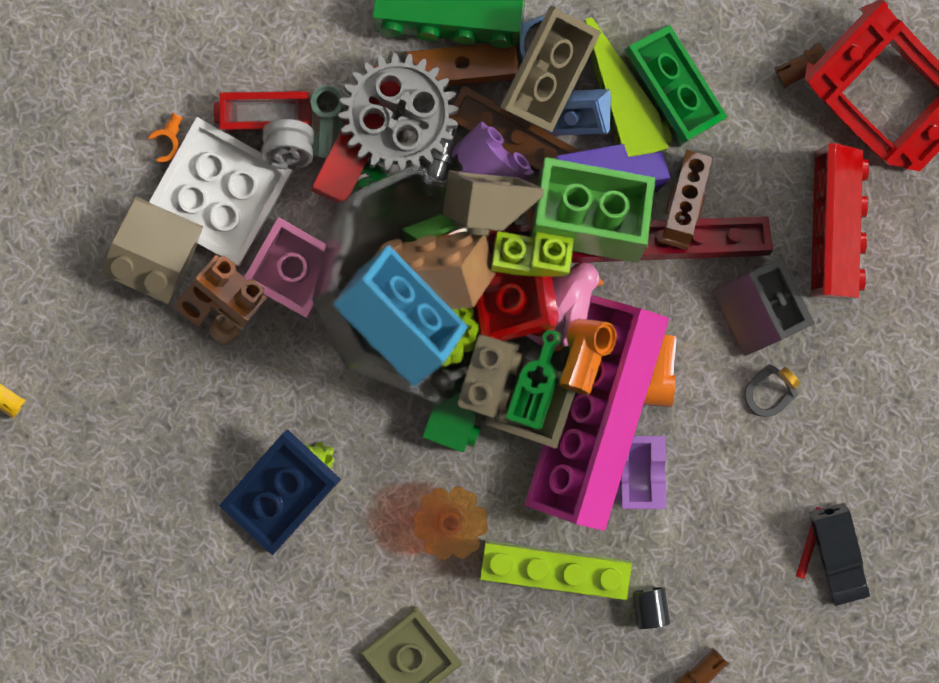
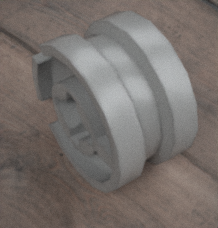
(287, 143)

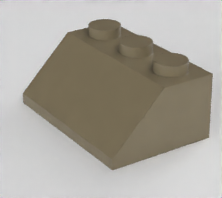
(550, 68)

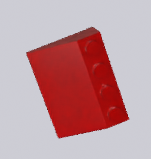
(837, 222)

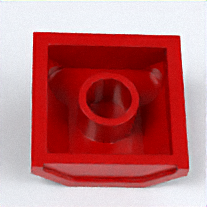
(517, 306)

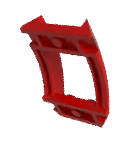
(846, 62)

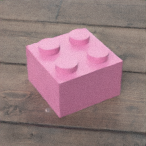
(288, 266)

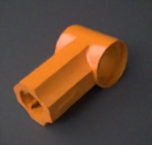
(588, 343)
(662, 384)

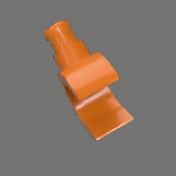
(170, 130)

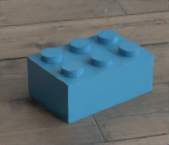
(400, 316)

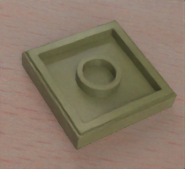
(411, 652)

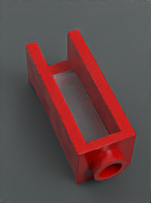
(255, 109)

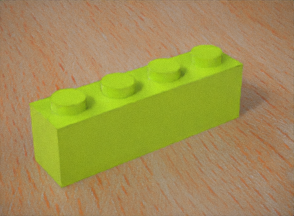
(556, 570)

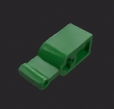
(526, 387)

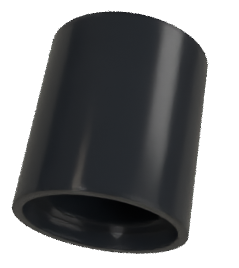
(651, 608)

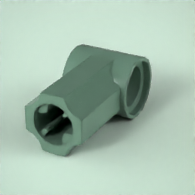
(325, 125)

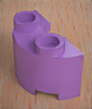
(483, 154)
(644, 475)

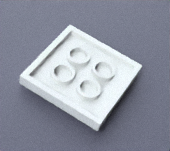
(221, 188)

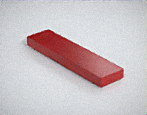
(342, 165)

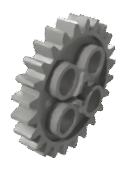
(413, 84)

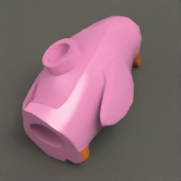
(572, 299)

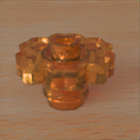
(462, 506)

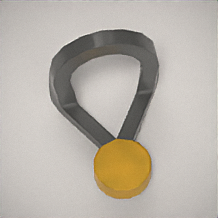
(785, 375)

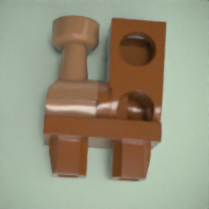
(226, 292)

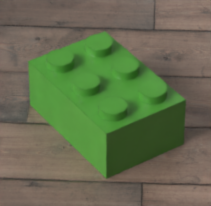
(596, 207)

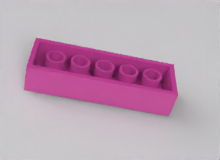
(585, 469)

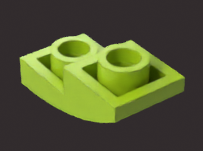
(532, 256)

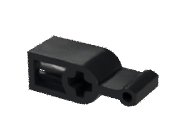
(840, 553)

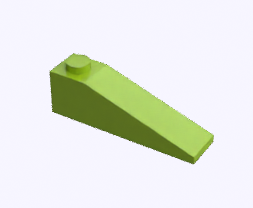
(631, 112)

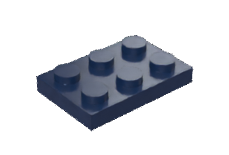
(280, 492)

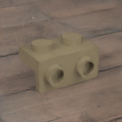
(489, 375)

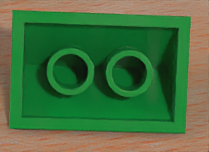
(674, 84)

